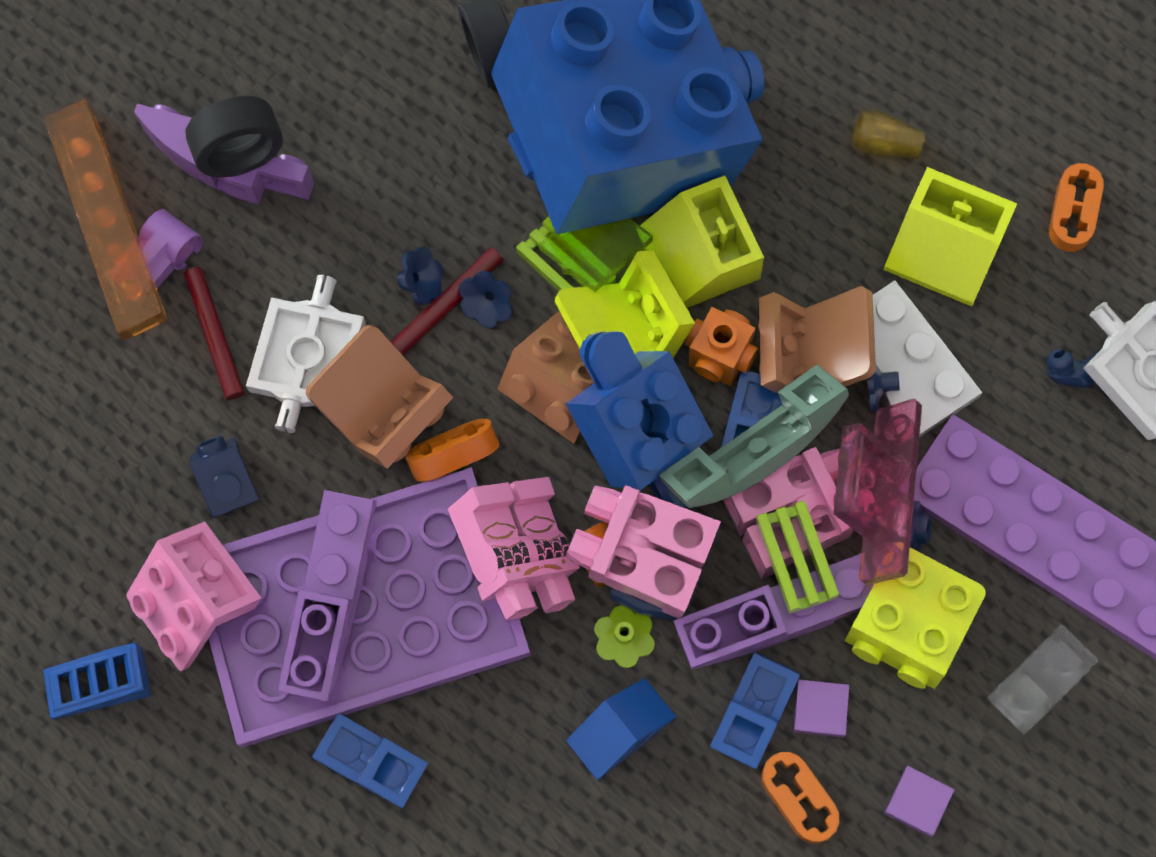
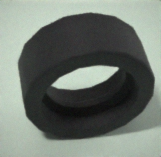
(484, 32)
(233, 136)

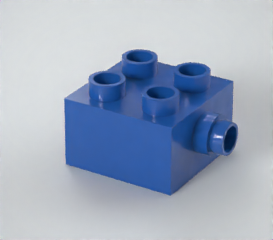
(625, 104)

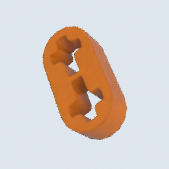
(1086, 209)
(452, 450)
(810, 790)

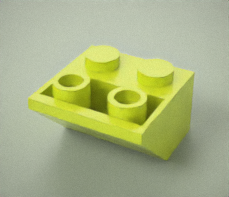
(949, 236)
(705, 242)

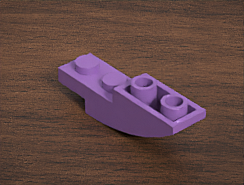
(280, 174)
(329, 596)
(762, 618)

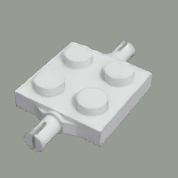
(297, 346)
(1128, 364)

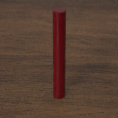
(443, 303)
(213, 333)

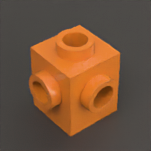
(721, 360)

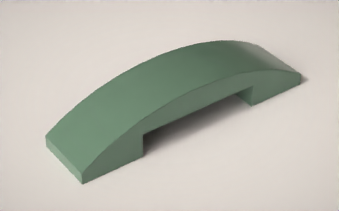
(764, 447)

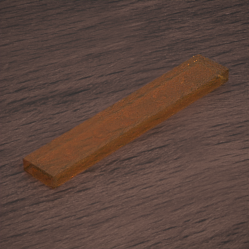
(105, 220)

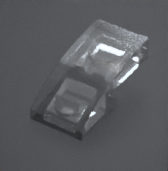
(1042, 679)

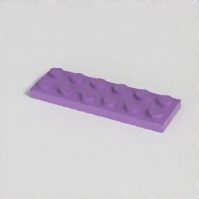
(1042, 530)

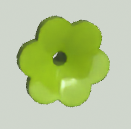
(628, 648)

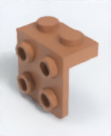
(827, 334)
(547, 374)
(377, 397)

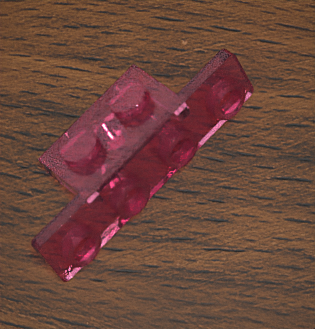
(879, 487)

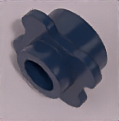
(920, 527)

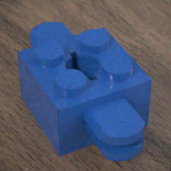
(619, 425)

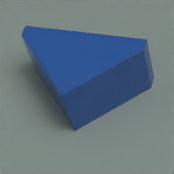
(620, 727)

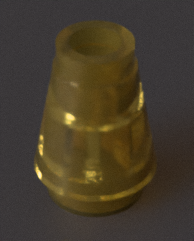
(885, 135)

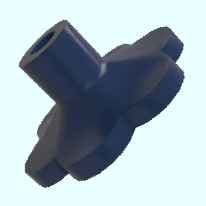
(420, 275)
(486, 299)
(880, 383)

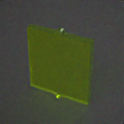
(596, 251)

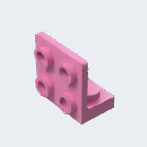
(188, 591)

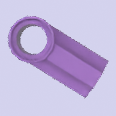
(167, 244)

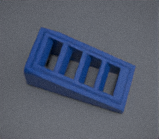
(137, 688)

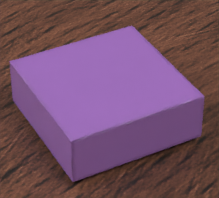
(821, 708)
(919, 801)

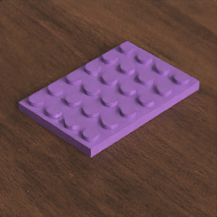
(412, 624)

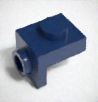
(222, 475)

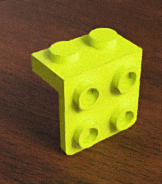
(639, 306)
(917, 620)

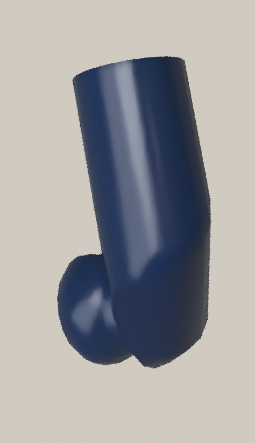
(1068, 371)

